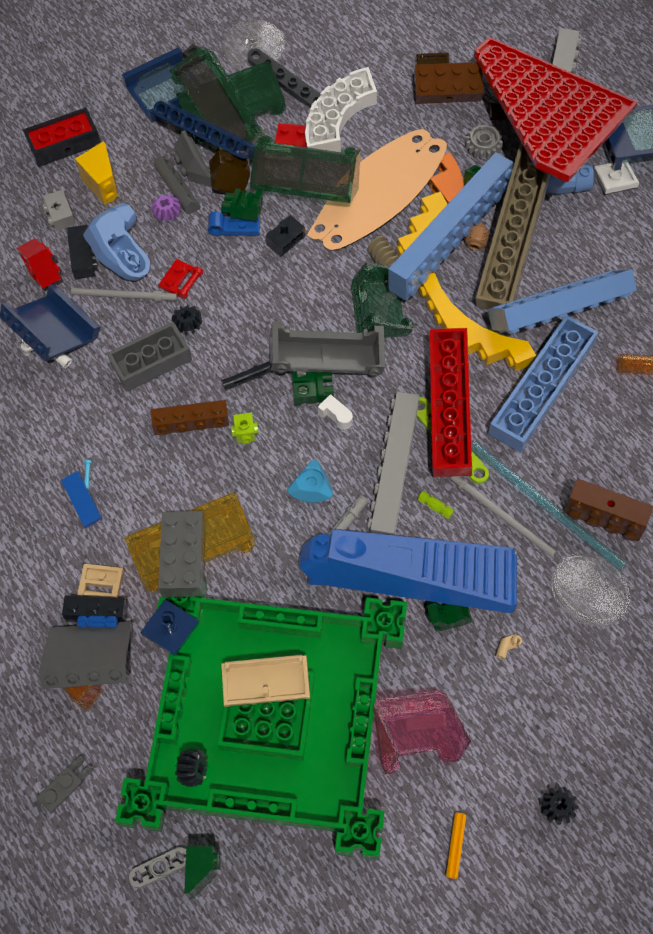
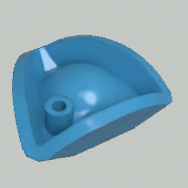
(311, 484)

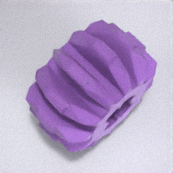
(165, 207)

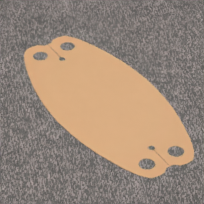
(386, 186)

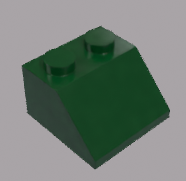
(200, 868)

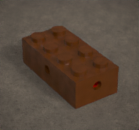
(448, 83)
(608, 510)

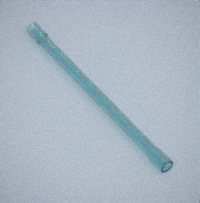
(610, 556)

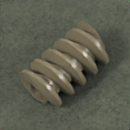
(382, 251)

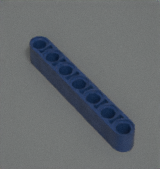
(198, 129)

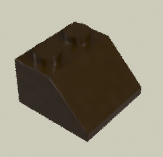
(228, 172)

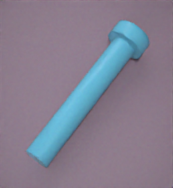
(87, 463)

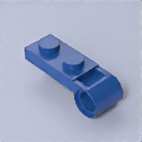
(232, 227)

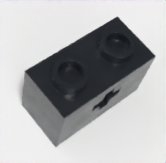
(285, 235)

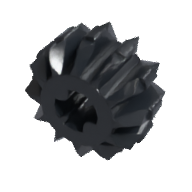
(187, 319)
(191, 767)
(567, 805)

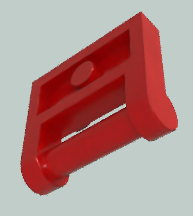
(175, 277)

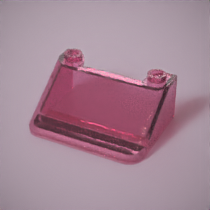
(416, 726)

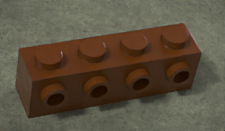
(189, 417)

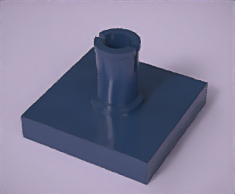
(169, 627)

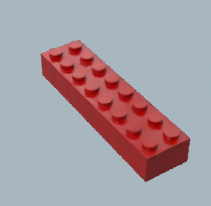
(450, 403)

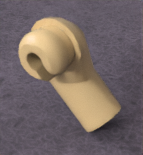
(508, 643)

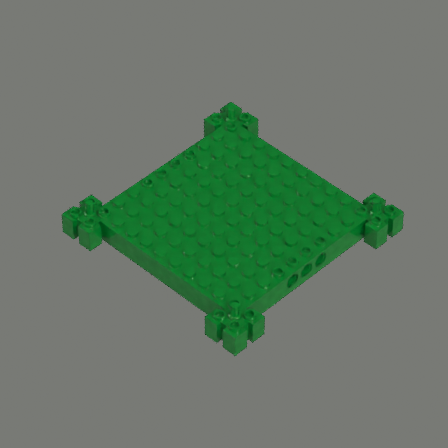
(271, 760)

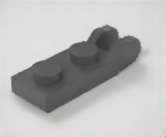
(63, 785)

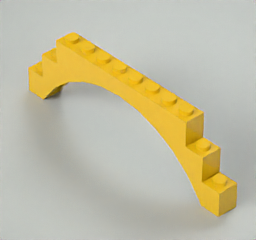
(487, 343)

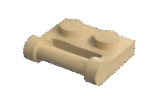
(100, 577)

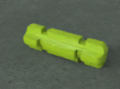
(435, 504)

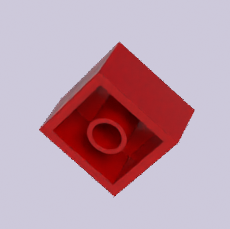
(39, 262)

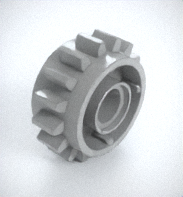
(484, 141)

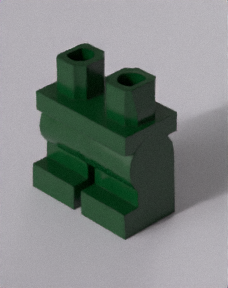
(243, 204)
(309, 387)

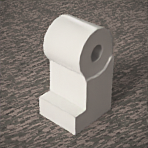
(336, 411)

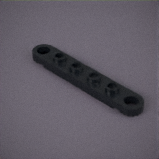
(286, 79)

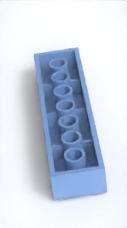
(561, 300)
(543, 383)

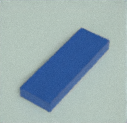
(81, 499)

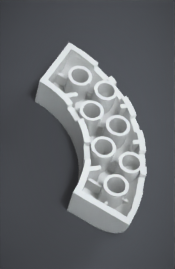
(336, 107)

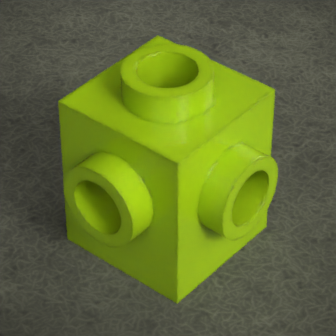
(244, 428)

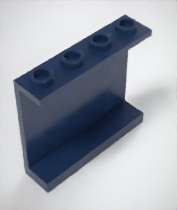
(51, 324)

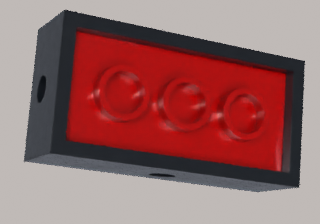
(62, 136)

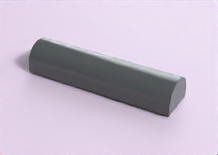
(176, 185)

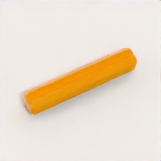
(456, 846)

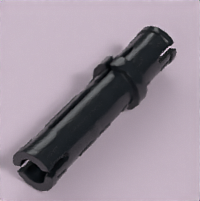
(248, 375)

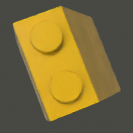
(97, 173)

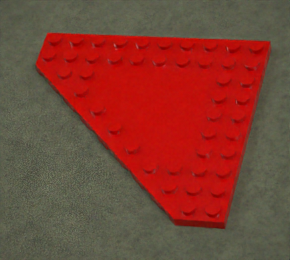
(551, 109)

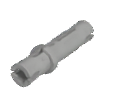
(351, 514)

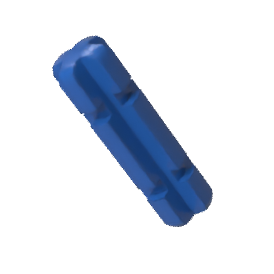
(97, 621)

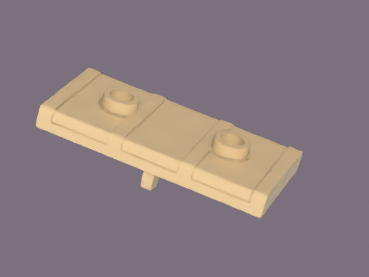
(265, 680)

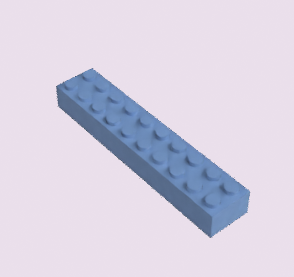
(450, 227)

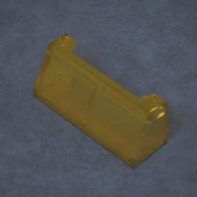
(224, 532)

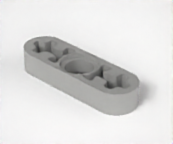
(142, 868)

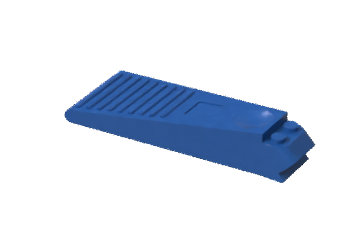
(414, 568)

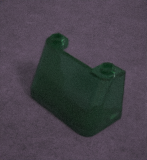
(376, 304)

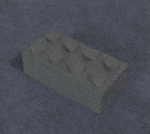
(149, 356)
(181, 554)

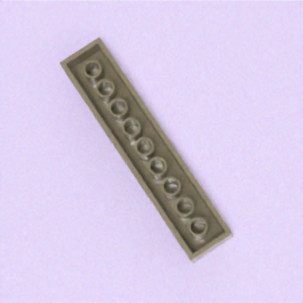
(513, 233)

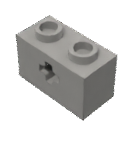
(59, 210)

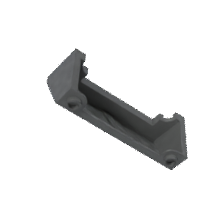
(327, 351)

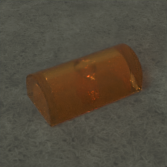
(635, 364)

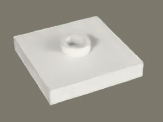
(618, 180)

